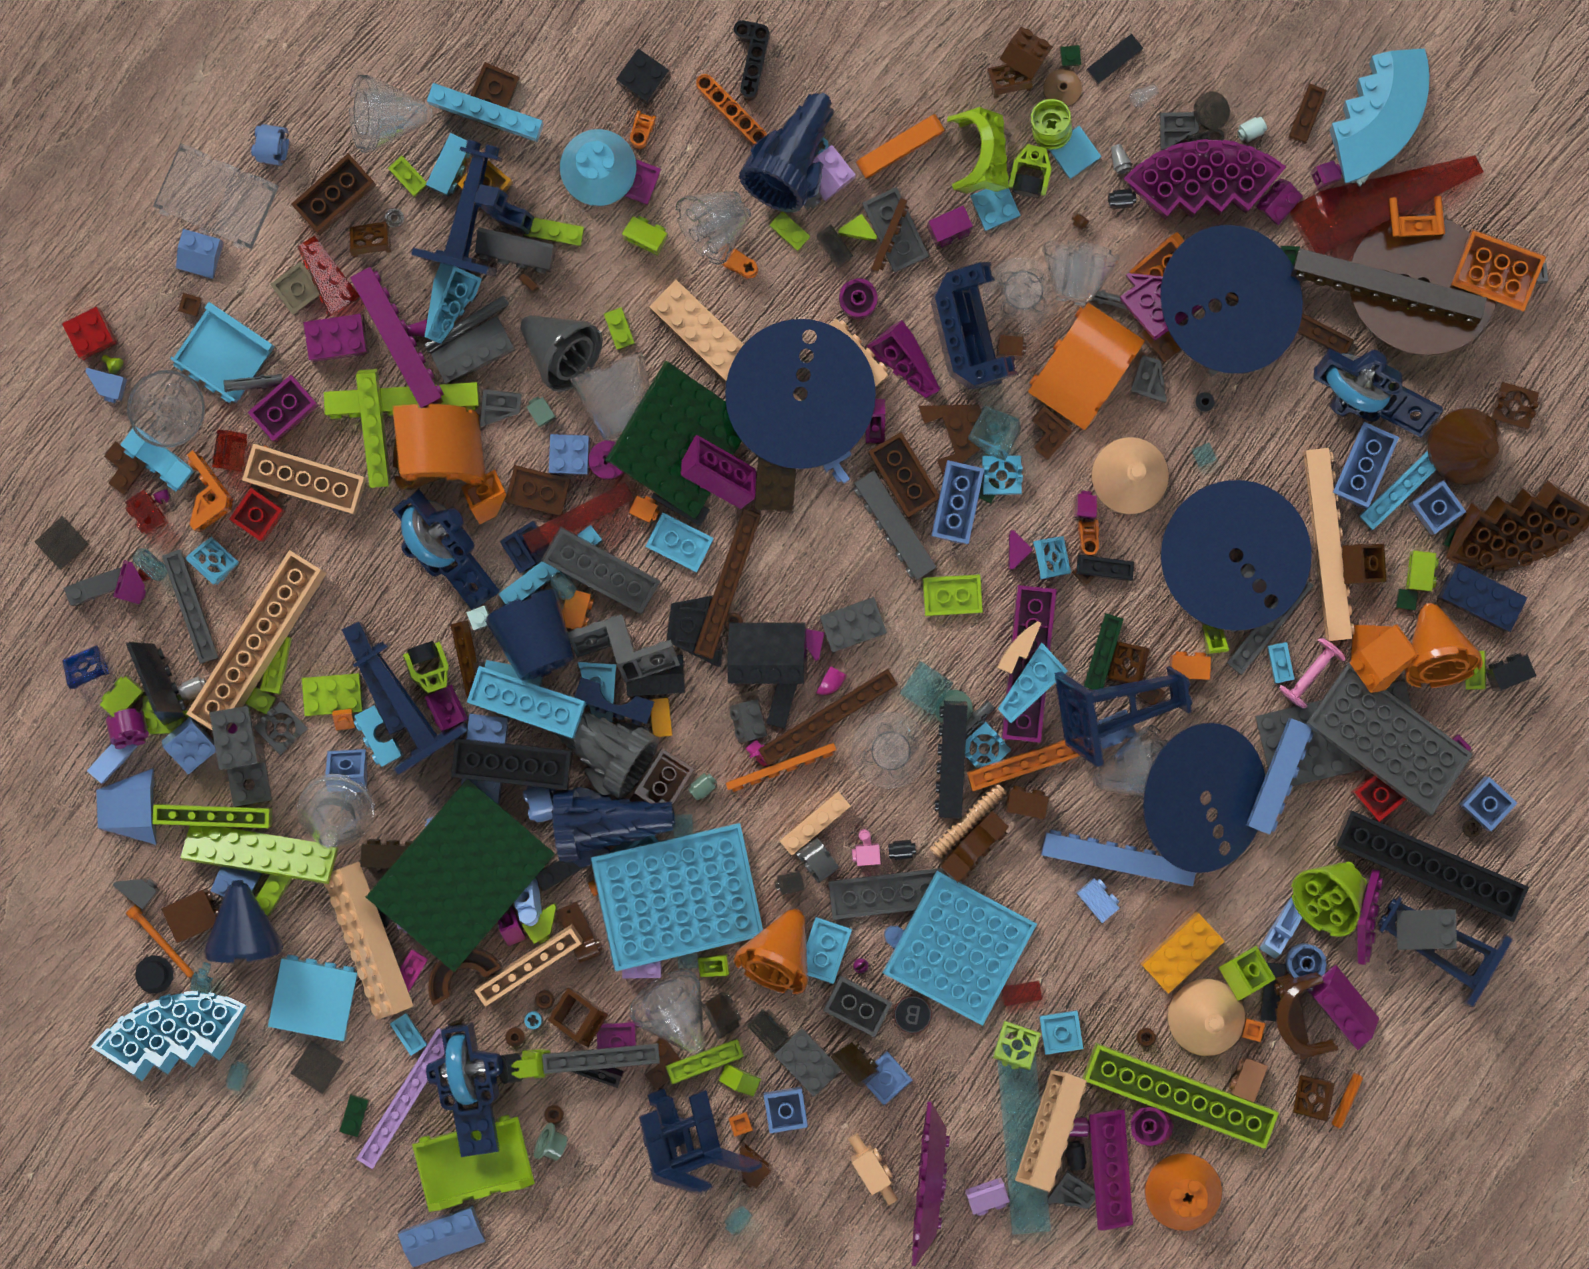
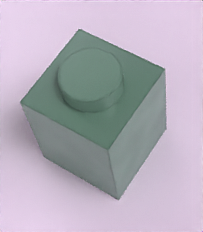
(540, 411)

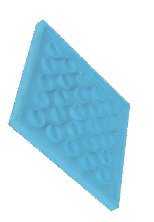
(959, 948)

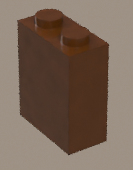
(191, 915)

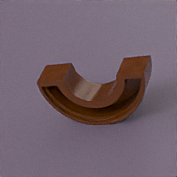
(974, 845)
(441, 975)

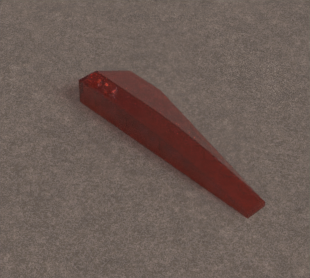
(1351, 210)

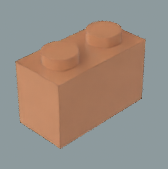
(1248, 1078)

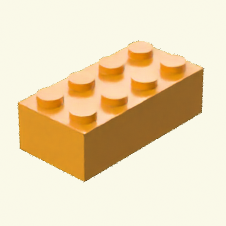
(1182, 952)

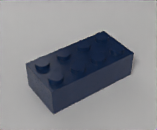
(1482, 597)

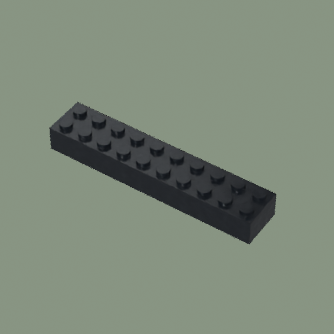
(1431, 865)

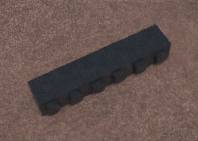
(952, 759)

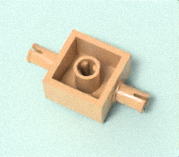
(871, 1170)

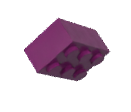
(336, 337)
(283, 408)

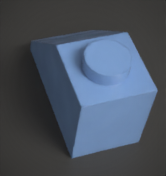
(107, 384)

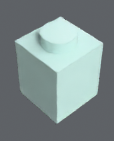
(477, 617)

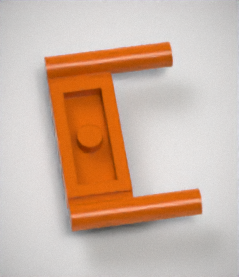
(1417, 225)

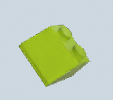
(645, 235)
(1247, 973)

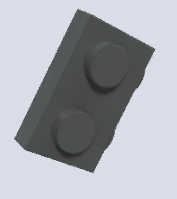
(747, 721)

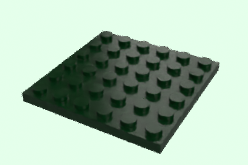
(663, 430)

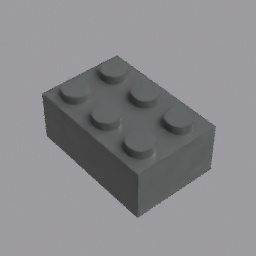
(853, 624)
(857, 1005)
(807, 1061)

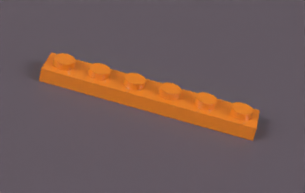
(789, 765)
(1020, 765)

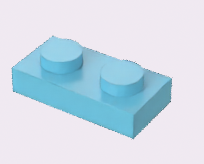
(1280, 662)
(408, 1034)

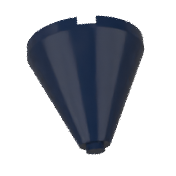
(241, 929)

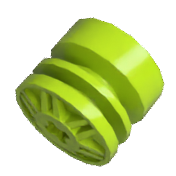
(1051, 124)

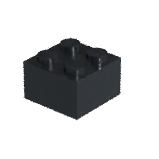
(643, 76)
(1510, 672)

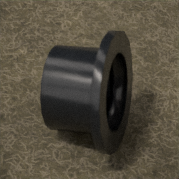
(154, 974)

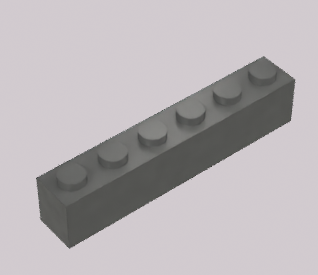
(895, 526)

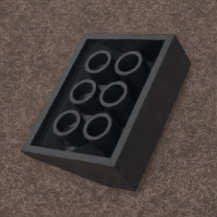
(767, 653)
(156, 681)

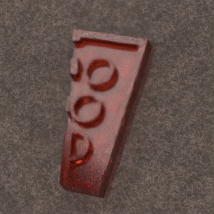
(331, 283)

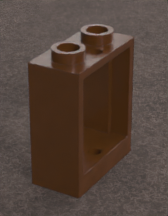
(590, 1025)

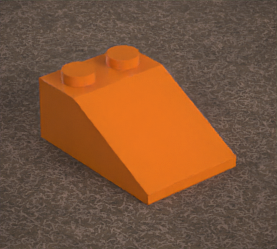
(1156, 261)
(1384, 659)

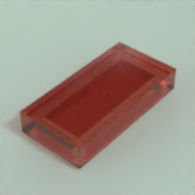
(1021, 993)

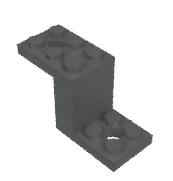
(630, 662)
(240, 756)

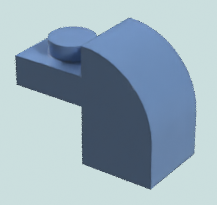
(839, 474)

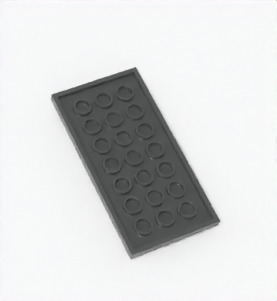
(1389, 740)
(1322, 757)

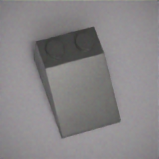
(1426, 929)

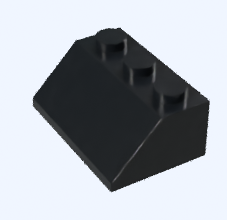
(663, 682)

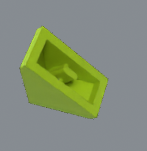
(858, 229)
(1214, 639)
(713, 966)
(739, 1080)

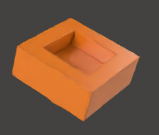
(343, 719)
(1253, 1030)
(740, 1124)

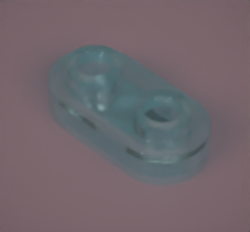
(150, 564)

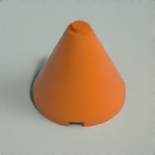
(1442, 650)
(778, 954)

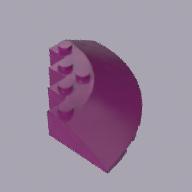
(1204, 174)
(930, 1183)

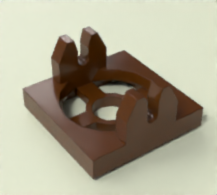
(995, 76)
(358, 233)
(1532, 397)
(1120, 648)
(1299, 1107)

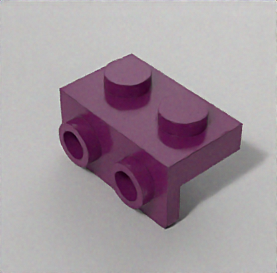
(1279, 200)
(446, 708)

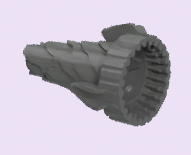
(614, 753)

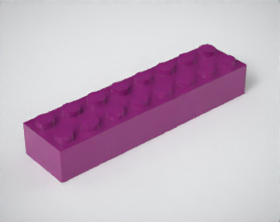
(1031, 606)

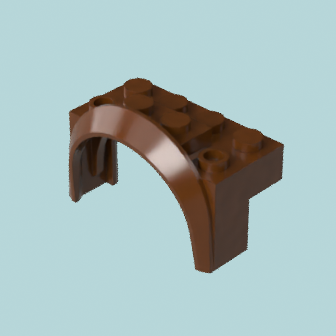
(1290, 1016)

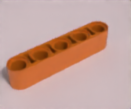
(726, 103)
(900, 146)

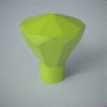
(113, 364)

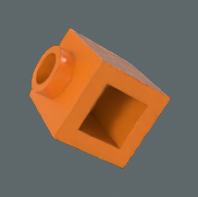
(644, 509)

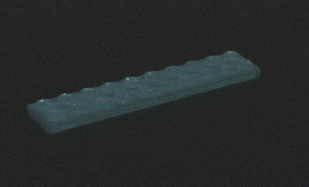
(1019, 1108)

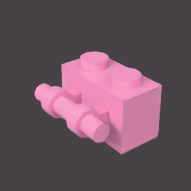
(866, 853)

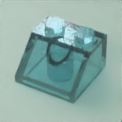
(995, 432)
(926, 688)

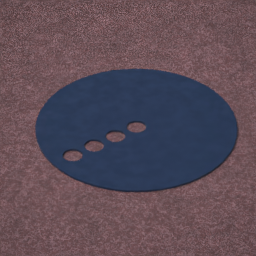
(1267, 308)
(792, 430)
(1227, 518)
(1197, 761)

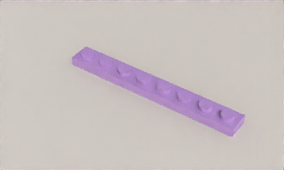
(401, 1103)

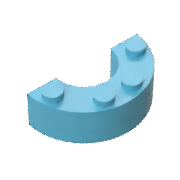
(160, 459)

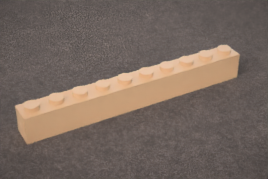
(1327, 544)

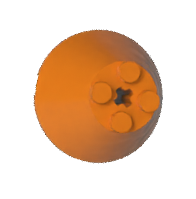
(1172, 1180)

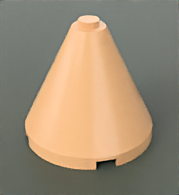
(1130, 475)
(1206, 1017)

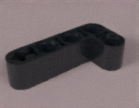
(751, 61)

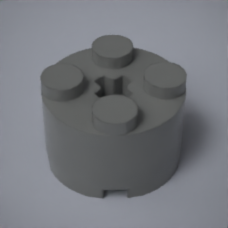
(817, 860)

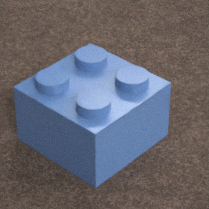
(569, 454)
(1437, 507)
(189, 745)
(1488, 803)
(785, 1109)

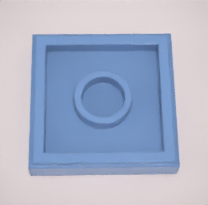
(889, 1080)

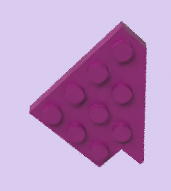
(1145, 303)
(1367, 920)

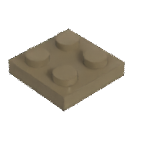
(296, 288)

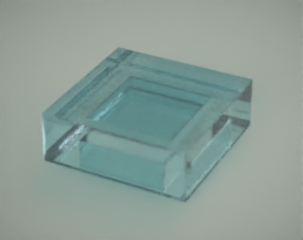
(1203, 454)

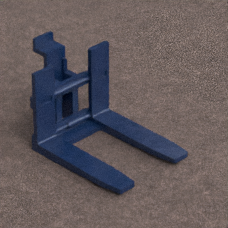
(666, 1131)

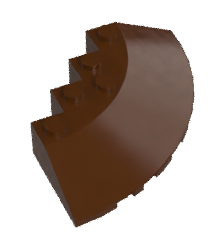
(1518, 531)

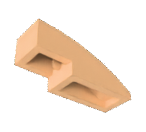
(1018, 648)

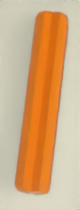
(1347, 1100)

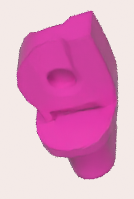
(753, 748)

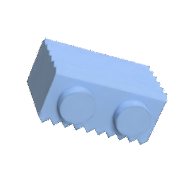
(1098, 900)

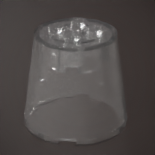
(613, 393)

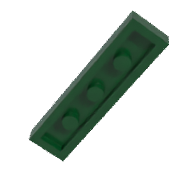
(1103, 652)

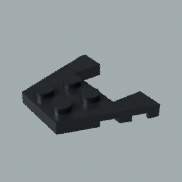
(685, 626)

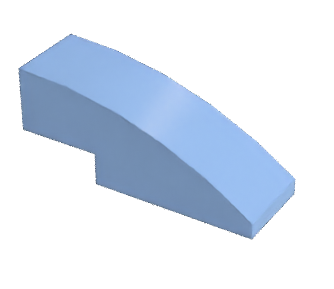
(110, 761)
(1281, 930)

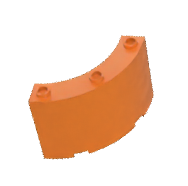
(1086, 366)
(439, 443)

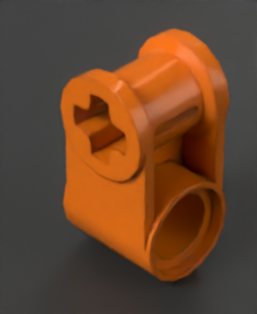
(642, 126)
(738, 262)
(1088, 535)

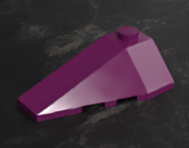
(902, 353)

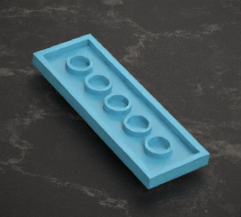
(526, 702)

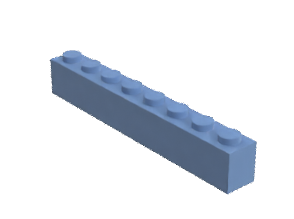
(1113, 857)

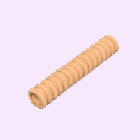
(968, 821)

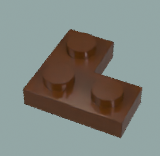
(1055, 431)
(128, 469)
(658, 1075)

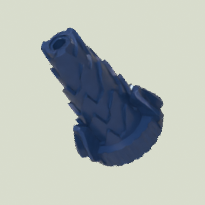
(782, 164)
(589, 822)

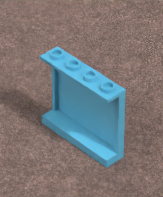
(220, 351)
(313, 998)

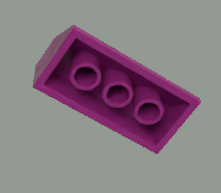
(719, 472)
(1345, 1007)

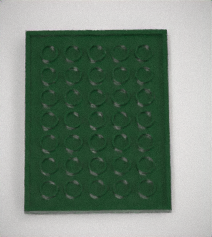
(460, 875)

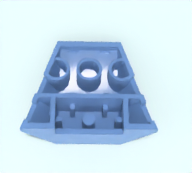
(128, 807)

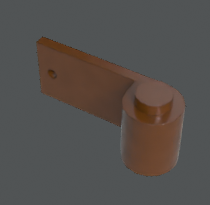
(573, 915)

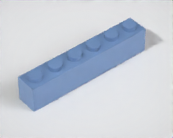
(1279, 776)

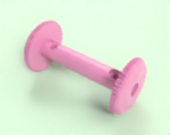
(1311, 674)

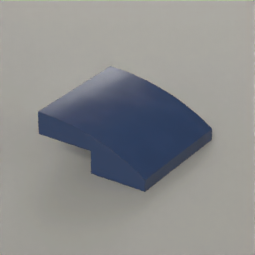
(518, 550)

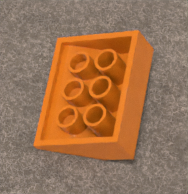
(1498, 270)

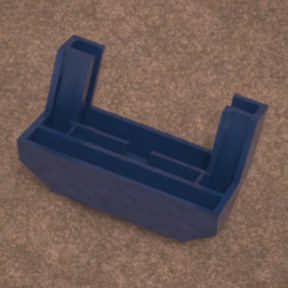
(965, 329)

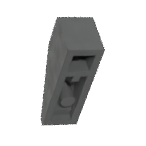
(92, 587)

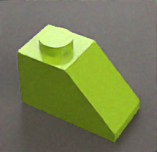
(541, 930)

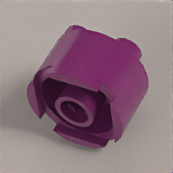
(853, 289)
(597, 461)
(127, 728)
(1162, 1126)

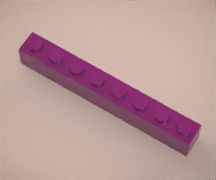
(395, 337)

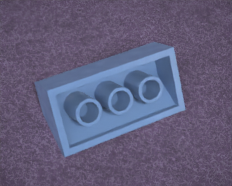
(1365, 465)
(957, 502)
(441, 1236)

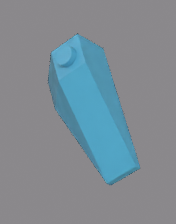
(449, 296)

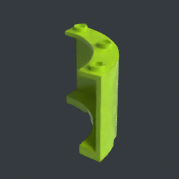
(453, 1178)

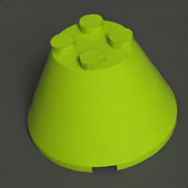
(1330, 897)

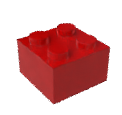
(89, 333)
(257, 515)
(1377, 797)

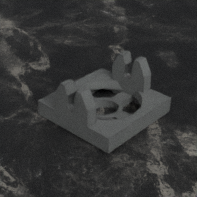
(261, 727)

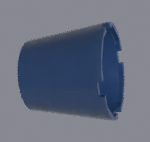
(532, 634)

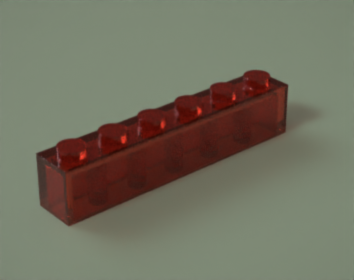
(579, 517)

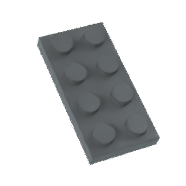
(908, 245)

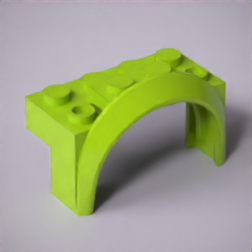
(991, 166)

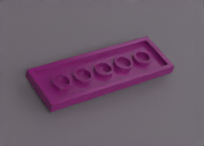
(1111, 1169)

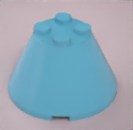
(598, 167)

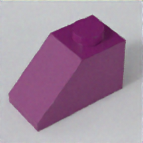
(1326, 174)
(876, 430)
(1086, 505)
(129, 584)
(511, 927)

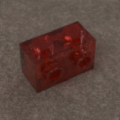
(229, 450)
(146, 512)

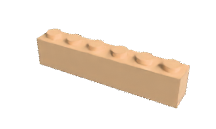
(528, 965)

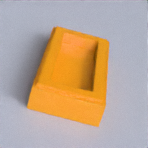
(661, 717)

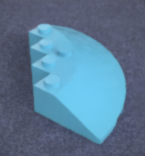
(1383, 114)
(171, 1030)

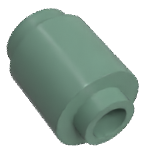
(702, 786)

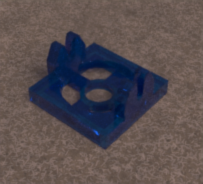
(72, 663)

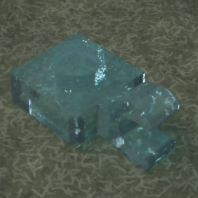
(200, 981)

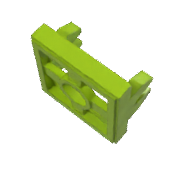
(1021, 1032)

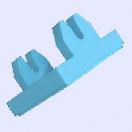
(1015, 489)
(212, 544)
(1061, 554)
(985, 729)

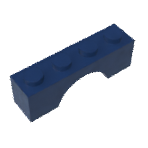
(494, 203)
(637, 709)

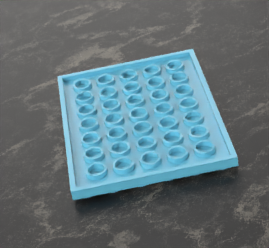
(677, 896)

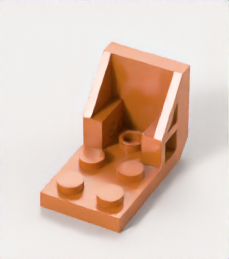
(205, 510)

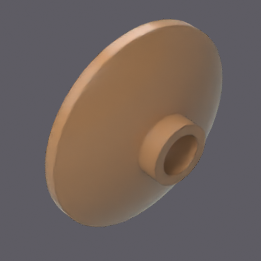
(1052, 86)

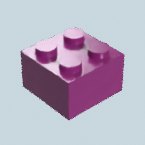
(949, 227)

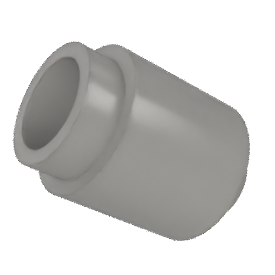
(191, 688)

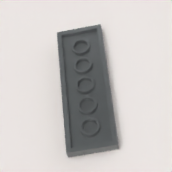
(600, 570)
(879, 893)

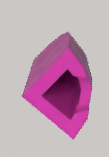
(832, 682)

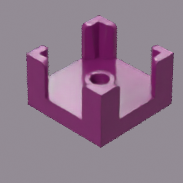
(616, 1035)

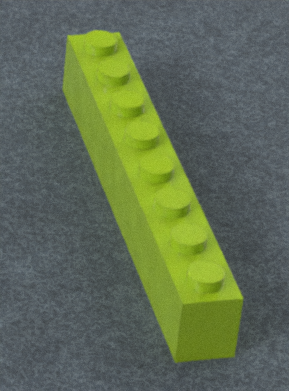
(347, 402)

